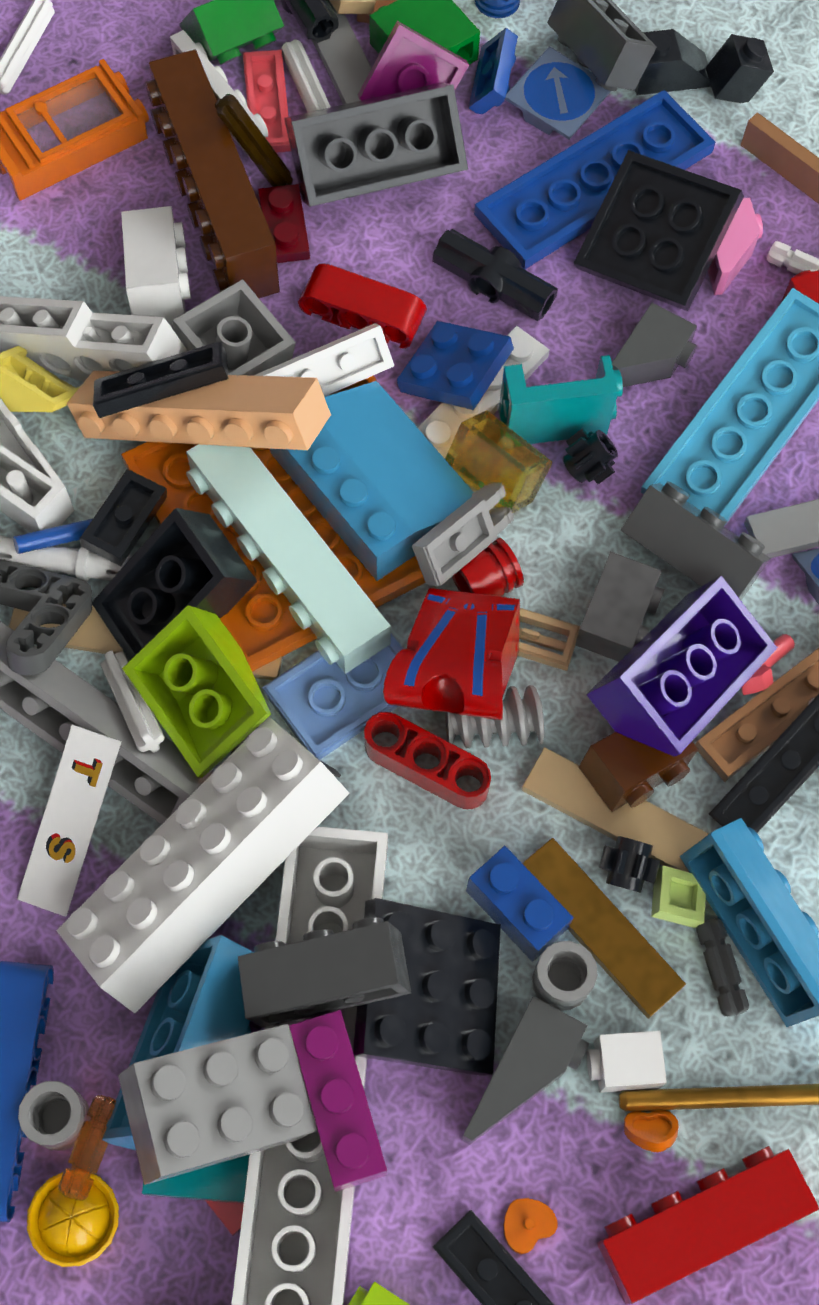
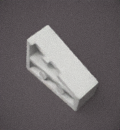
(155, 263)
(28, 484)

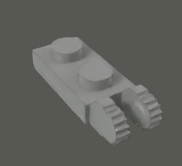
(462, 535)

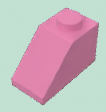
(736, 247)

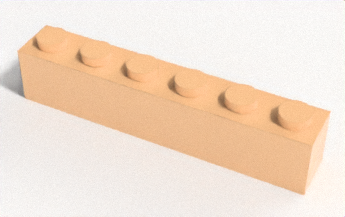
(231, 412)

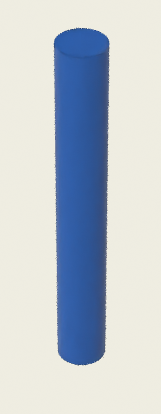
(50, 536)

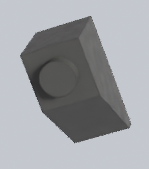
(655, 347)

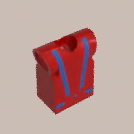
(457, 655)

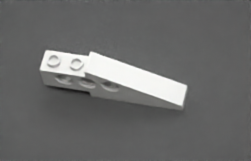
(76, 341)

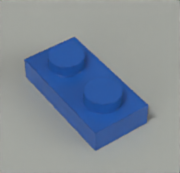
(493, 72)

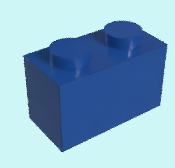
(518, 903)

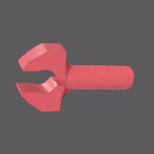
(763, 676)

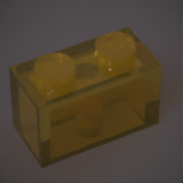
(492, 452)

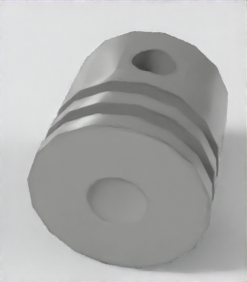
(564, 975)
(53, 1115)

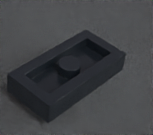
(123, 517)

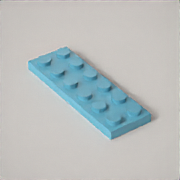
(749, 412)

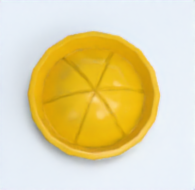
(70, 1229)

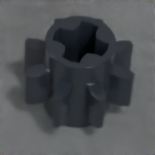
(590, 456)
(629, 864)

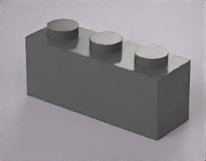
(603, 41)
(694, 539)
(323, 972)

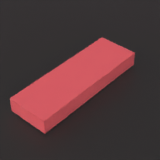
(268, 94)

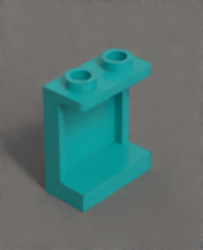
(559, 409)

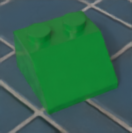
(231, 25)

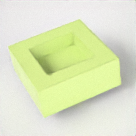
(678, 898)

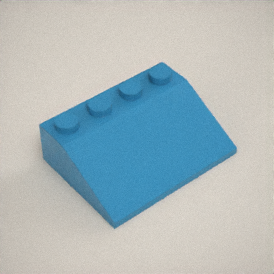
(375, 478)

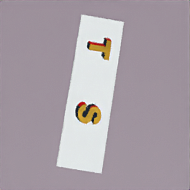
(69, 820)

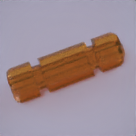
(87, 1150)

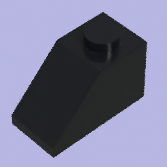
(674, 65)

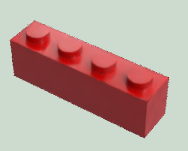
(706, 1225)

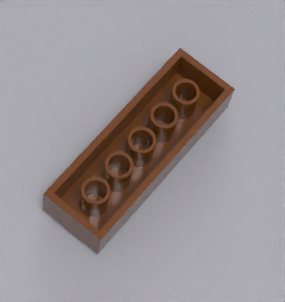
(211, 175)

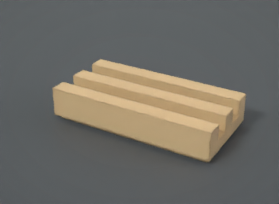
(544, 656)

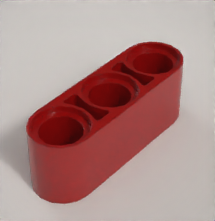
(360, 302)
(417, 741)

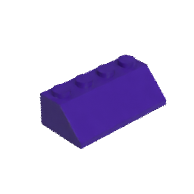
(684, 670)

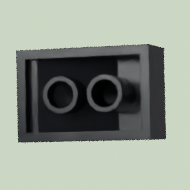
(175, 567)

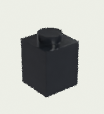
(739, 69)

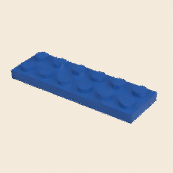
(566, 192)

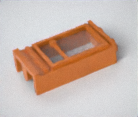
(69, 129)

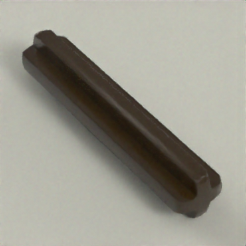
(253, 141)

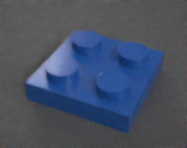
(455, 364)

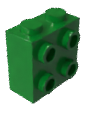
(435, 19)

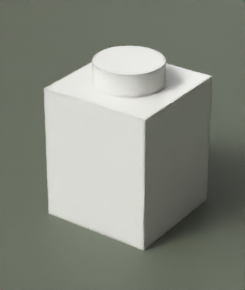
(627, 1061)

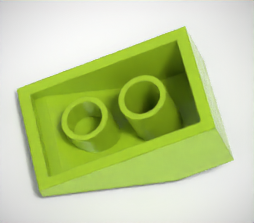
(199, 687)

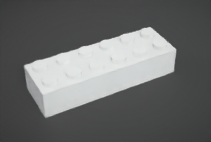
(201, 864)

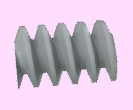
(518, 716)

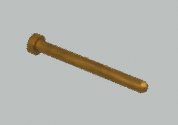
(719, 1097)

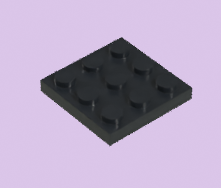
(658, 230)
(452, 999)

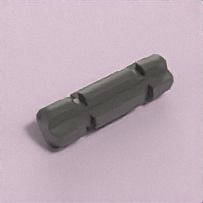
(722, 967)

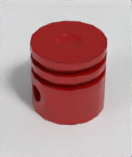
(491, 571)

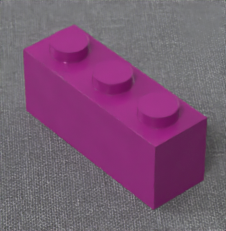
(338, 1101)

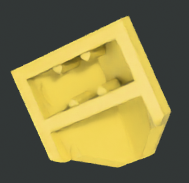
(29, 386)

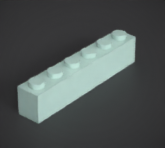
(290, 552)

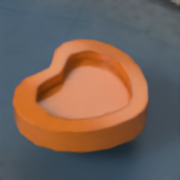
(651, 1130)
(526, 1223)

